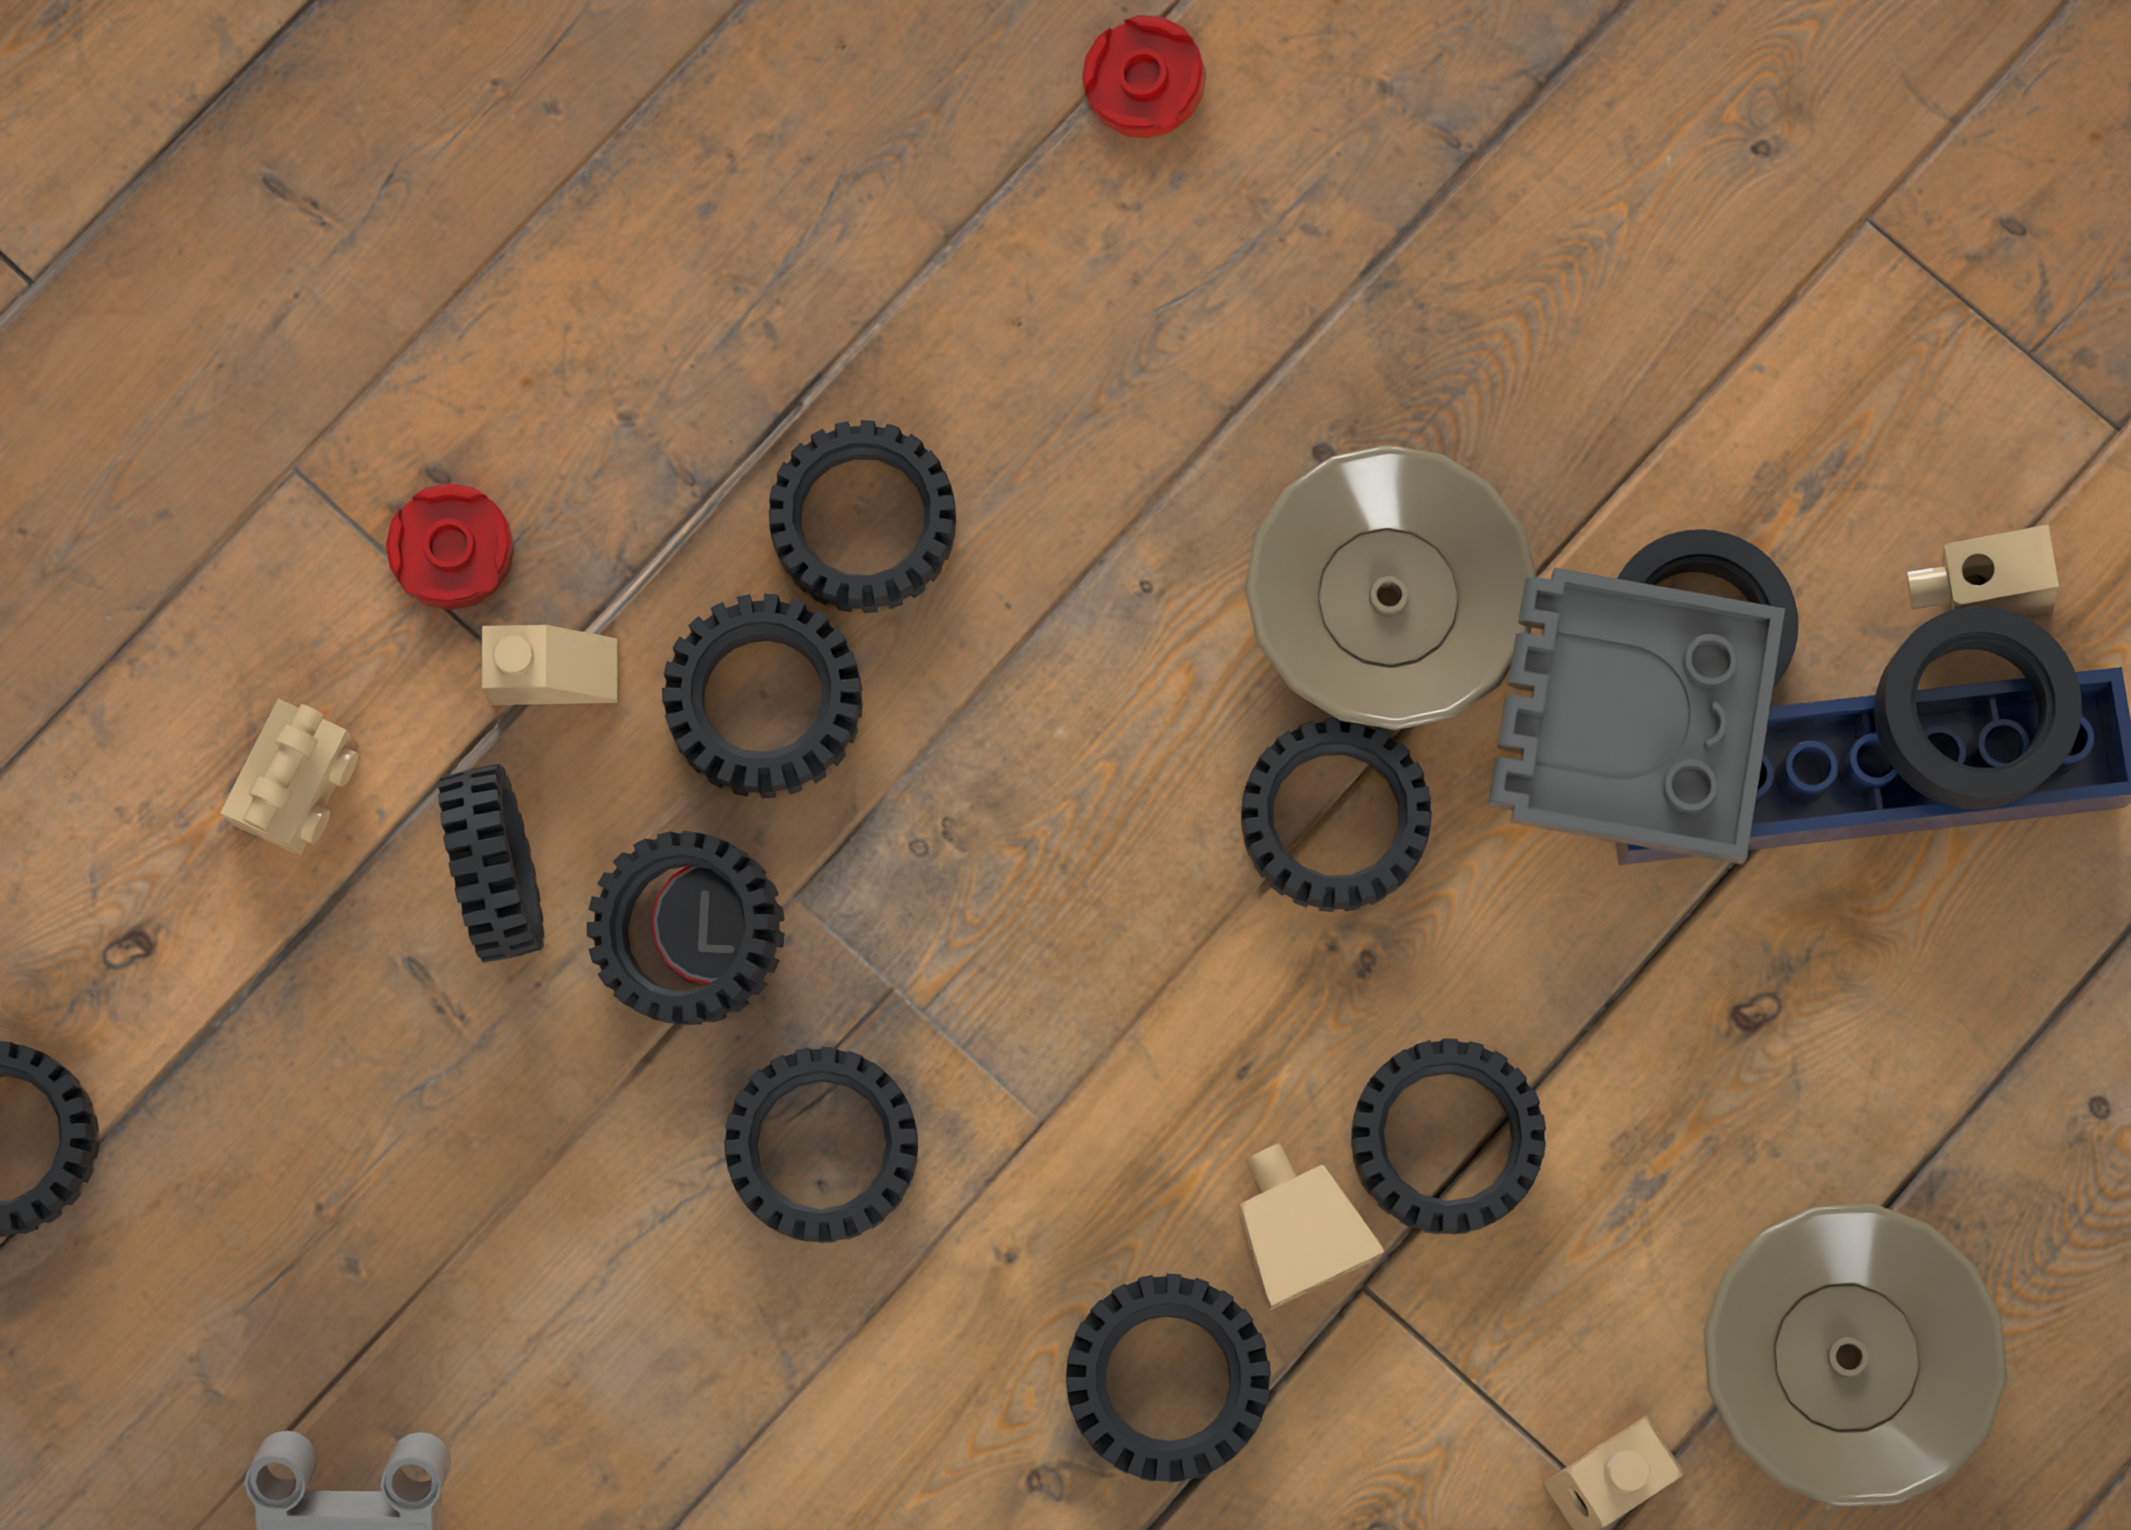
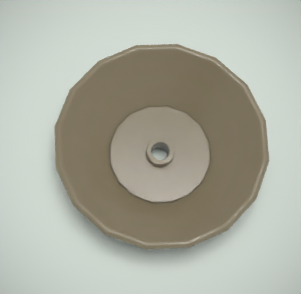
(1403, 526)
(1922, 1344)

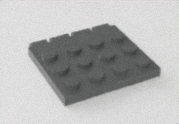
(1638, 714)

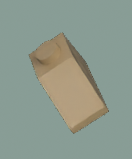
(548, 665)

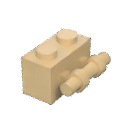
(291, 777)

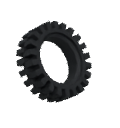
(750, 623)
(1218, 1316)

